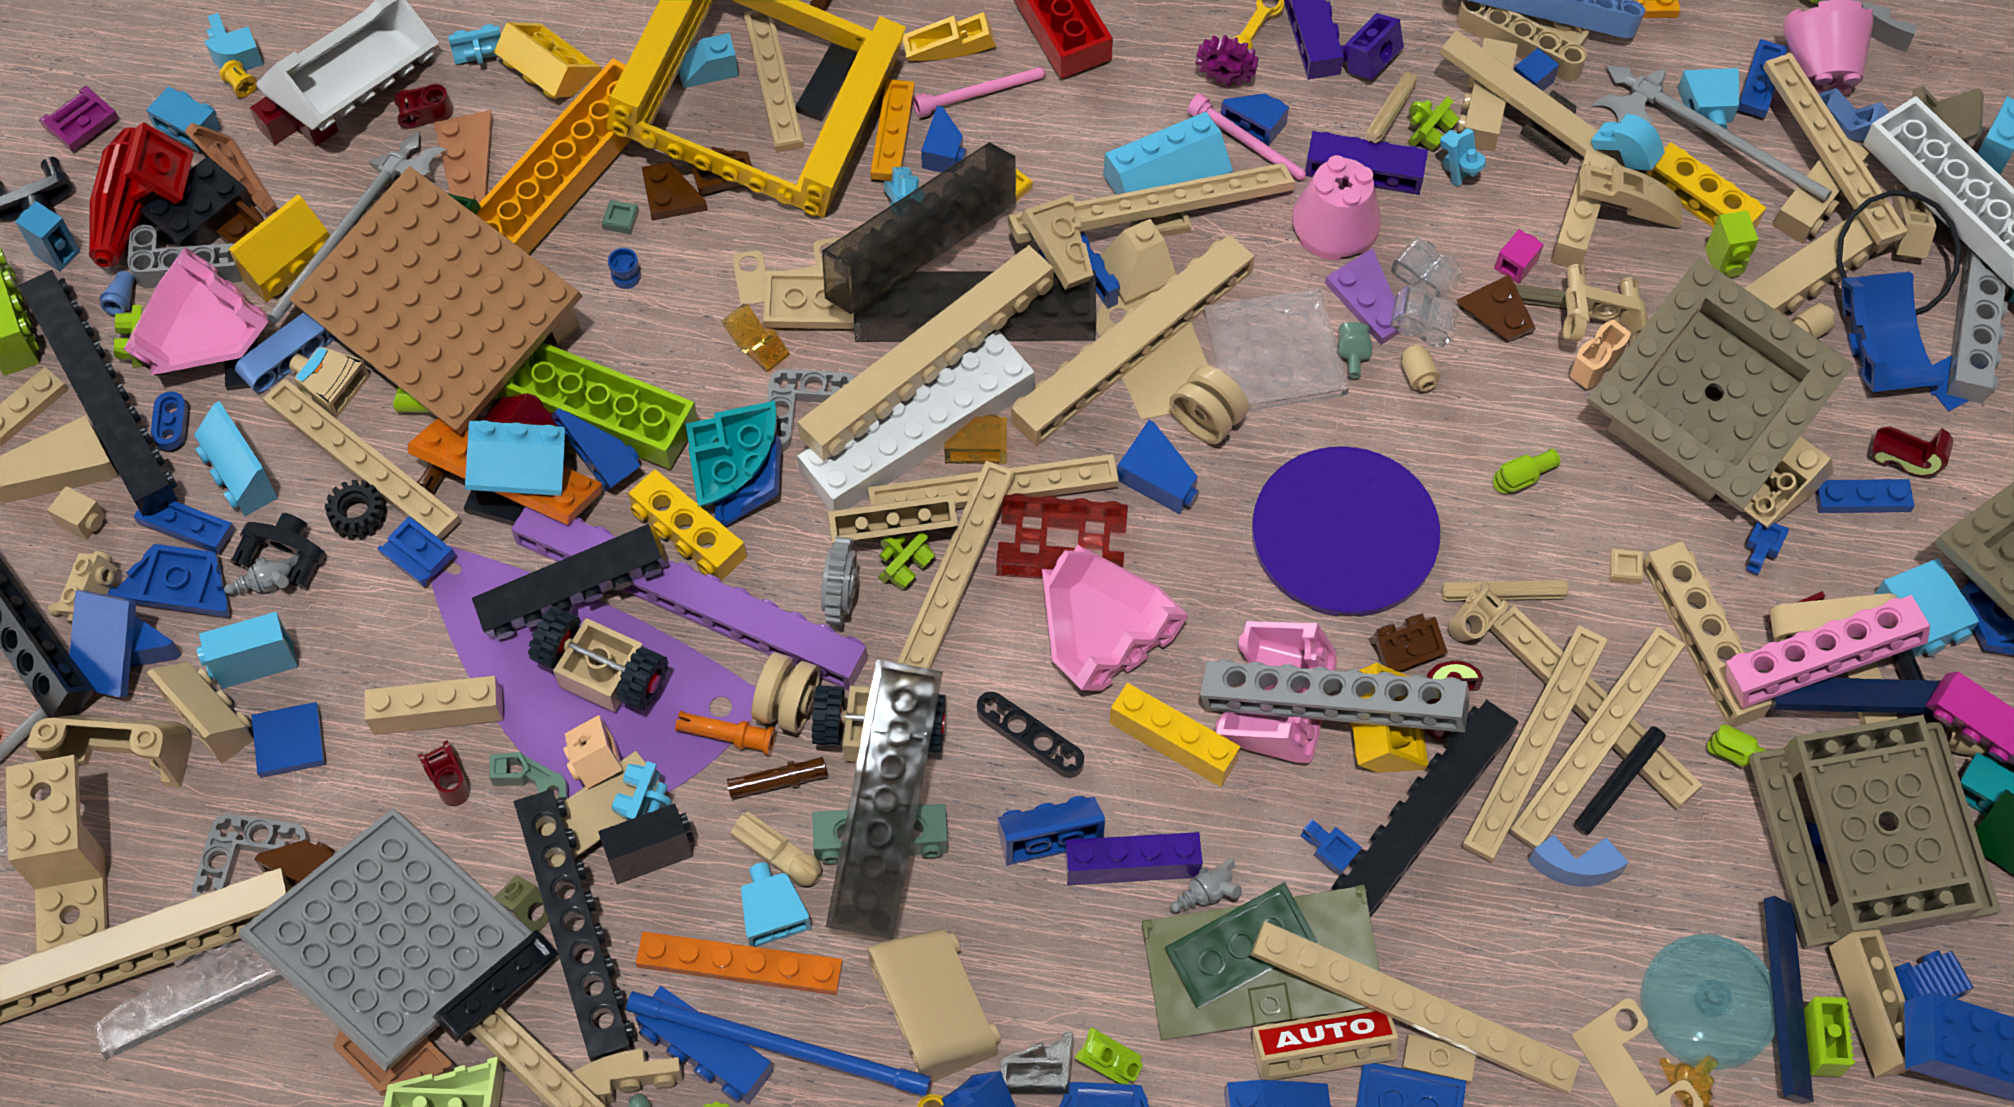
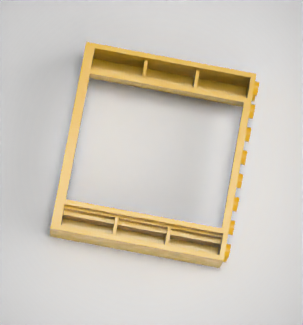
(664, 48)

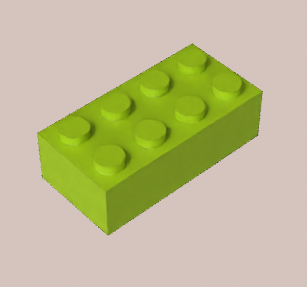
(17, 343)

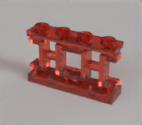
(1055, 513)

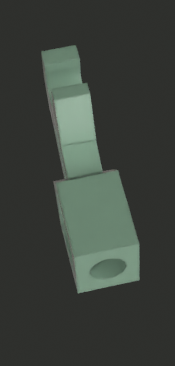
(532, 771)

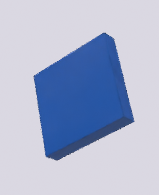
(288, 739)

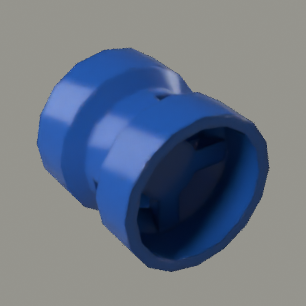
(624, 268)

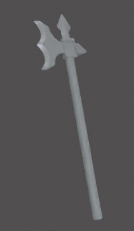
(1651, 90)
(387, 167)

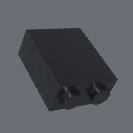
(647, 843)

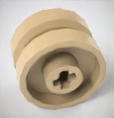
(1209, 404)
(785, 692)

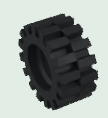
(353, 494)

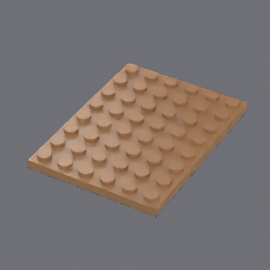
(435, 299)

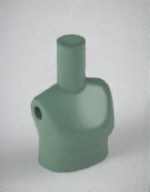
(1354, 346)

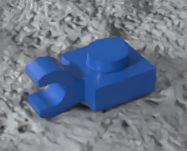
(1765, 543)
(1333, 849)

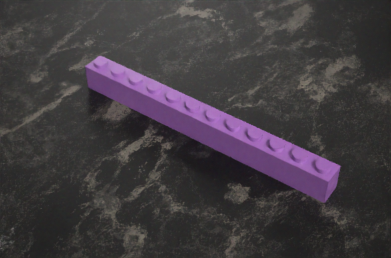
(709, 602)

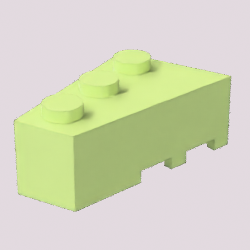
(463, 1087)

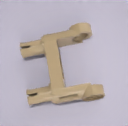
(1585, 302)

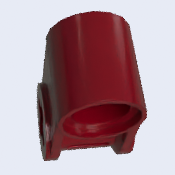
(425, 105)
(444, 770)

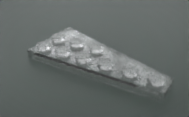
(184, 994)

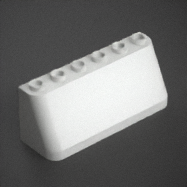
(349, 63)

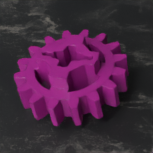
(1227, 60)

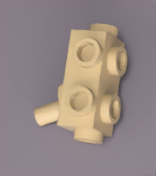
(89, 573)

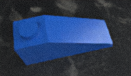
(601, 452)
(1276, 1094)

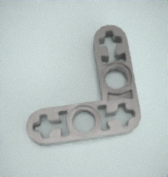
(789, 395)
(233, 843)

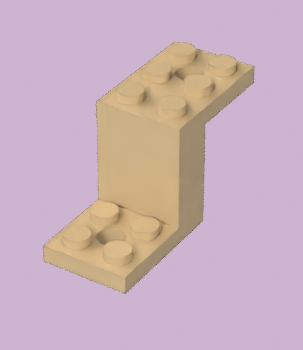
(55, 850)

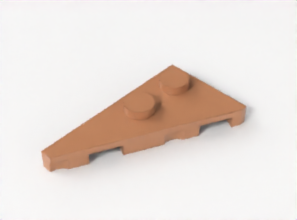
(228, 155)

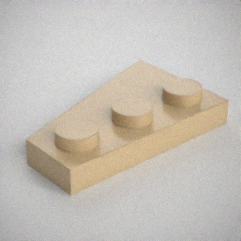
(1060, 240)

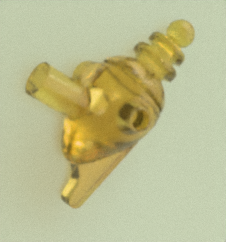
(1696, 1076)

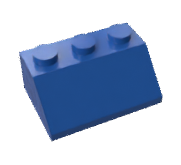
(1047, 827)

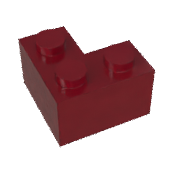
(279, 124)
(520, 409)

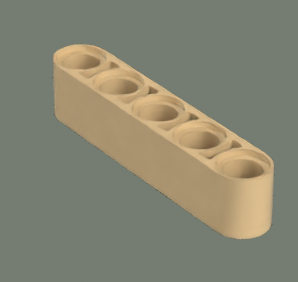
(1514, 28)

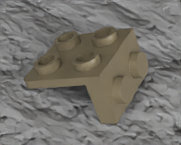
(1960, 113)

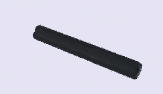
(1620, 780)

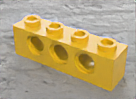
(1701, 188)
(657, 492)

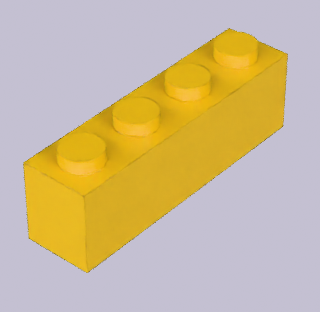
(1174, 734)

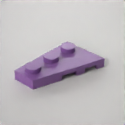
(1366, 294)

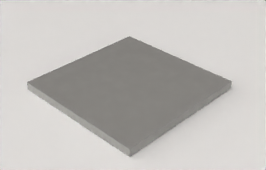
(384, 937)

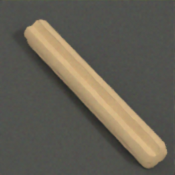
(1391, 107)
(1508, 589)

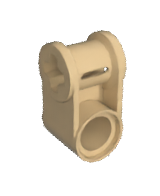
(1481, 610)

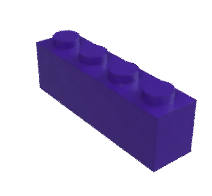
(1316, 37)
(1392, 165)
(1133, 858)

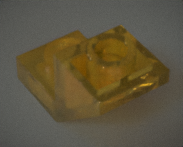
(752, 338)

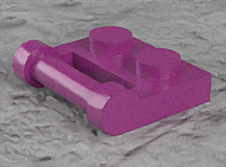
(79, 119)

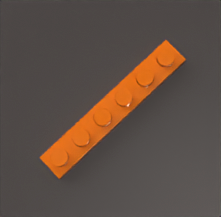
(739, 963)

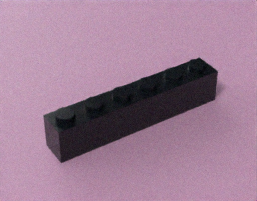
(570, 581)

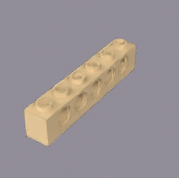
(1704, 650)

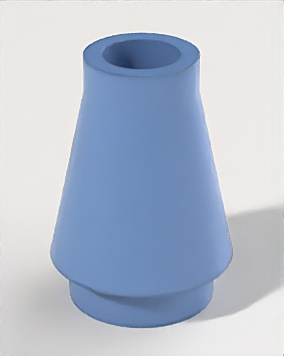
(117, 295)

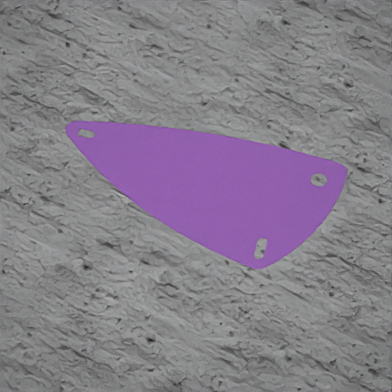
(541, 711)

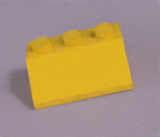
(545, 59)
(279, 248)
(1388, 747)

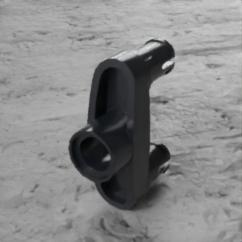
(44, 191)
(286, 537)

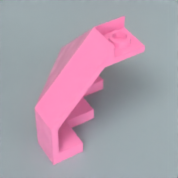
(194, 319)
(1104, 618)

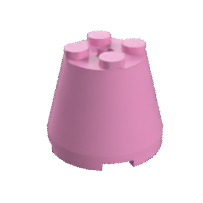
(1831, 43)
(1338, 210)

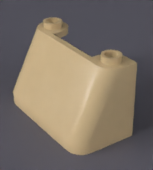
(161, 741)
(934, 1002)

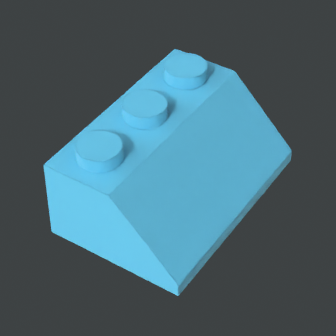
(515, 458)
(233, 462)

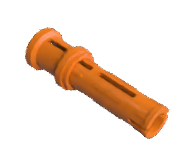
(740, 734)

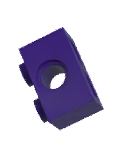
(1374, 46)

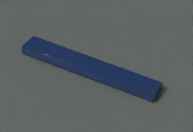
(1860, 696)
(1788, 1000)

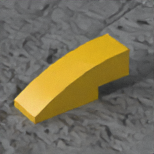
(949, 39)

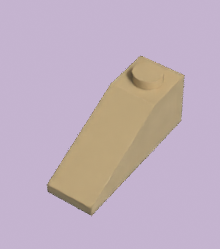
(1919, 223)

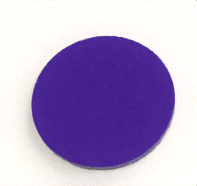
(1345, 531)

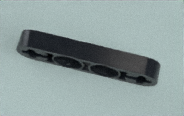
(1033, 730)

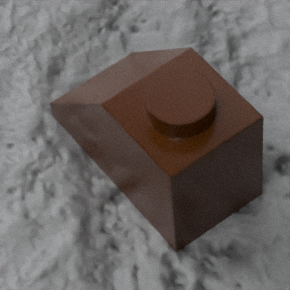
(295, 859)

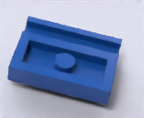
(416, 551)

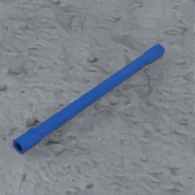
(659, 1009)

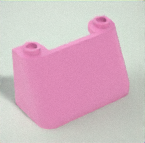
(1277, 645)

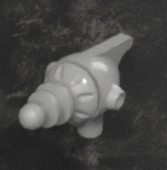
(264, 576)
(1208, 887)

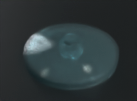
(1709, 999)

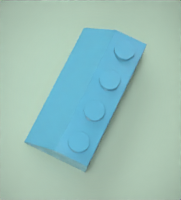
(1169, 156)

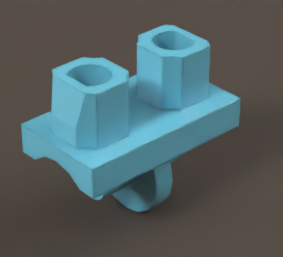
(474, 44)
(1462, 155)
(901, 184)
(645, 780)

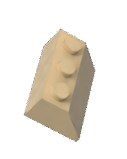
(203, 709)

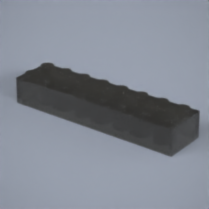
(919, 227)
(923, 295)
(884, 800)

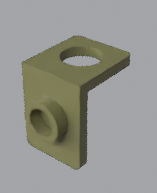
(518, 897)

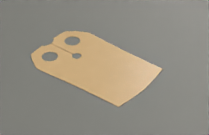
(1161, 372)

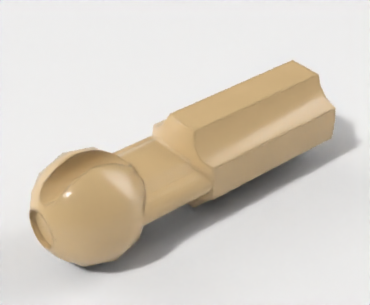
(776, 849)

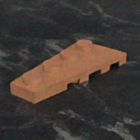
(467, 153)

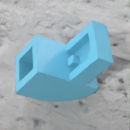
(232, 45)
(1634, 139)

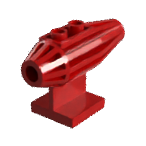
(128, 171)

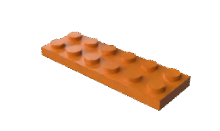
(448, 450)

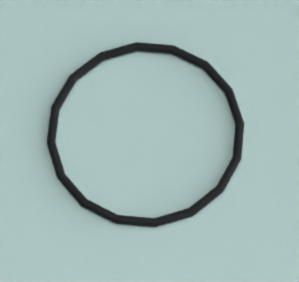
(1939, 209)

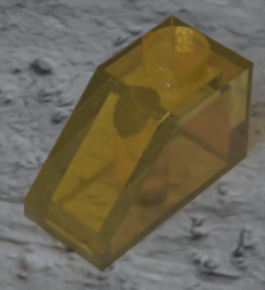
(978, 442)

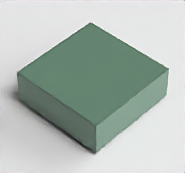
(620, 217)

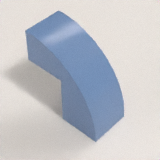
(1852, 121)
(1593, 868)

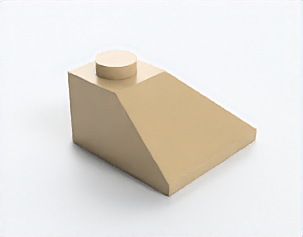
(1139, 261)

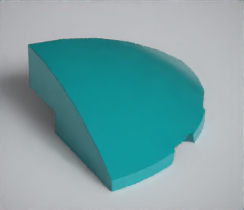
(729, 449)

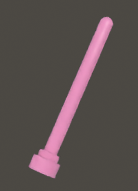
(926, 104)
(1202, 104)

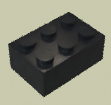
(205, 207)

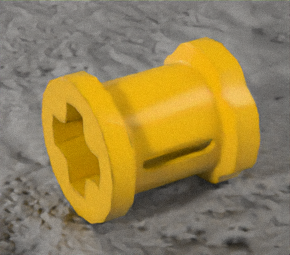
(238, 78)

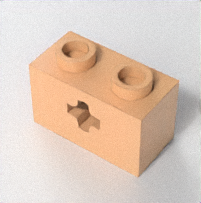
(592, 752)

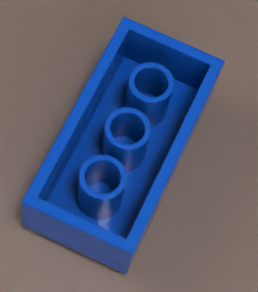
(1960, 1043)

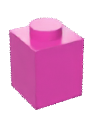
(1519, 256)

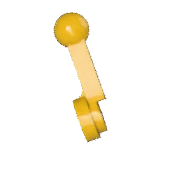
(1257, 20)

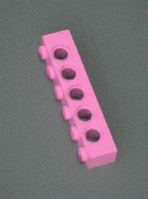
(1876, 643)

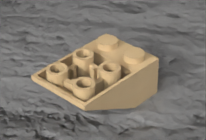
(1790, 483)

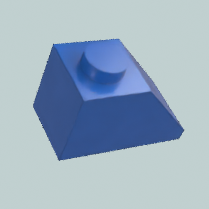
(1257, 114)
(942, 144)
(151, 646)

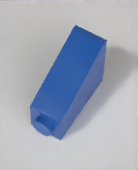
(1158, 470)

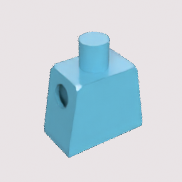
(1711, 93)
(771, 907)

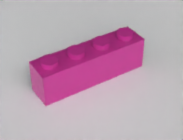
(1976, 713)

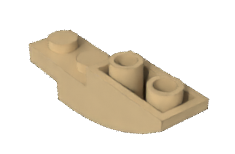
(1632, 189)
(627, 1073)

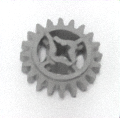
(839, 581)

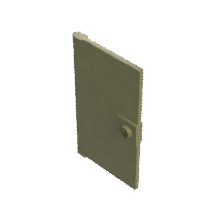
(1339, 924)

